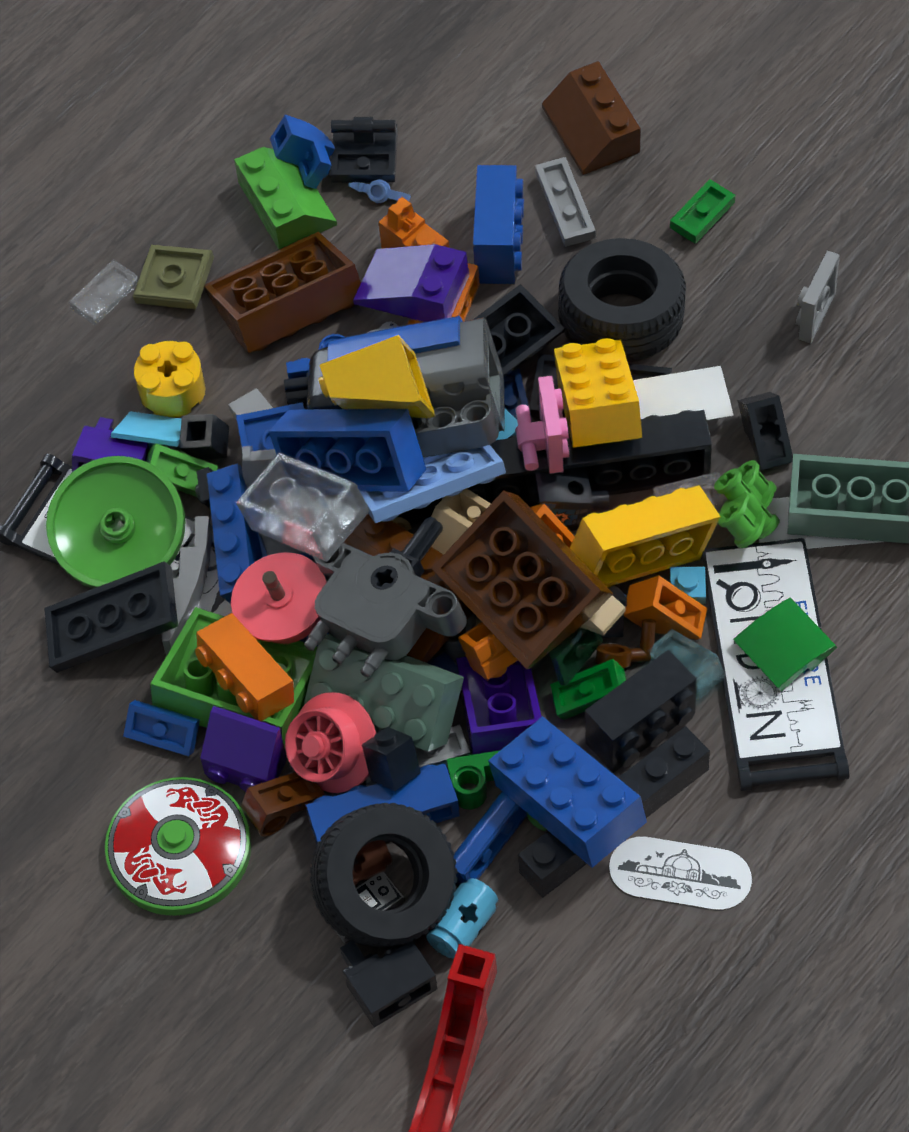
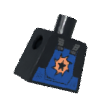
(567, 496)

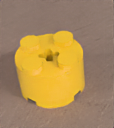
(169, 378)

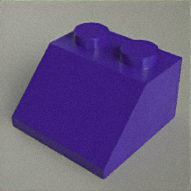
(241, 750)

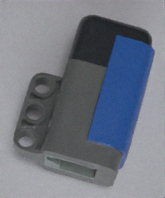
(458, 373)

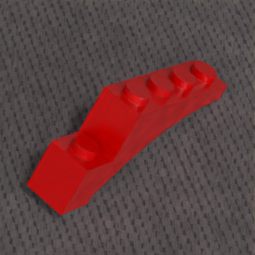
(456, 1040)

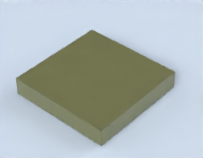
(173, 276)

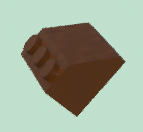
(592, 119)

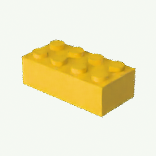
(597, 393)
(646, 535)

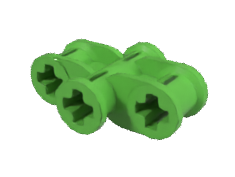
(746, 504)

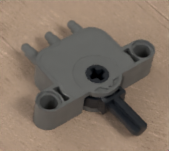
(383, 601)

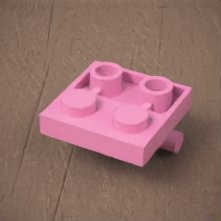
(547, 434)

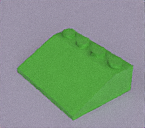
(193, 689)

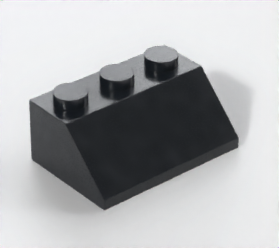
(519, 328)

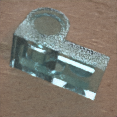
(697, 659)

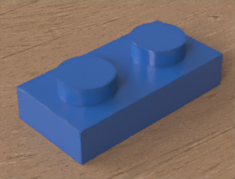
(161, 728)

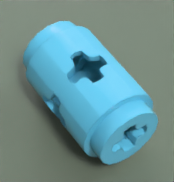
(473, 901)

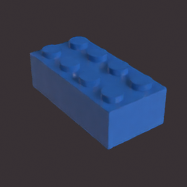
(360, 445)
(567, 791)

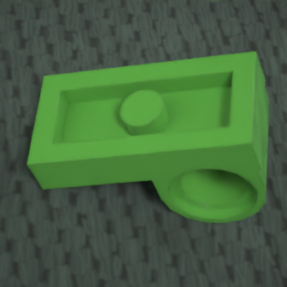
(178, 467)

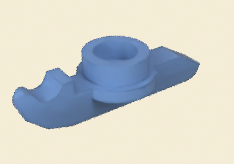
(379, 191)

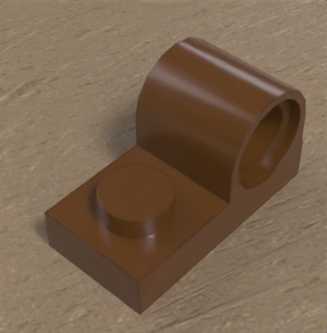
(275, 800)

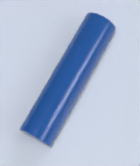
(487, 838)

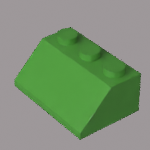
(281, 198)

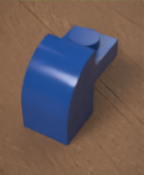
(303, 146)

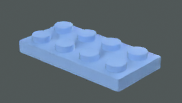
(443, 477)

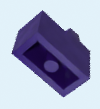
(98, 443)

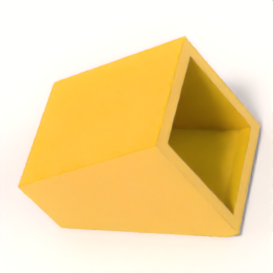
(378, 378)

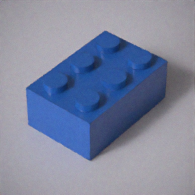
(498, 223)

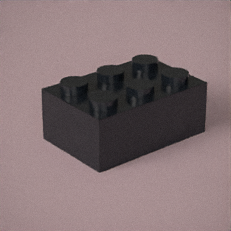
(641, 711)

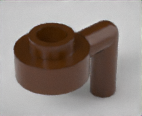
(626, 655)

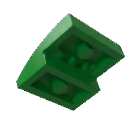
(785, 643)

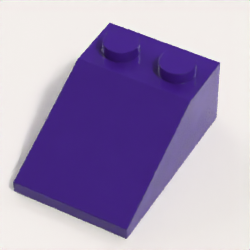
(415, 281)
(497, 707)

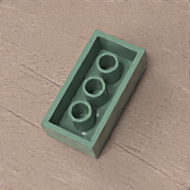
(849, 498)
(397, 695)

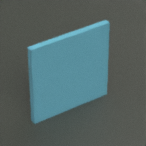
(149, 429)

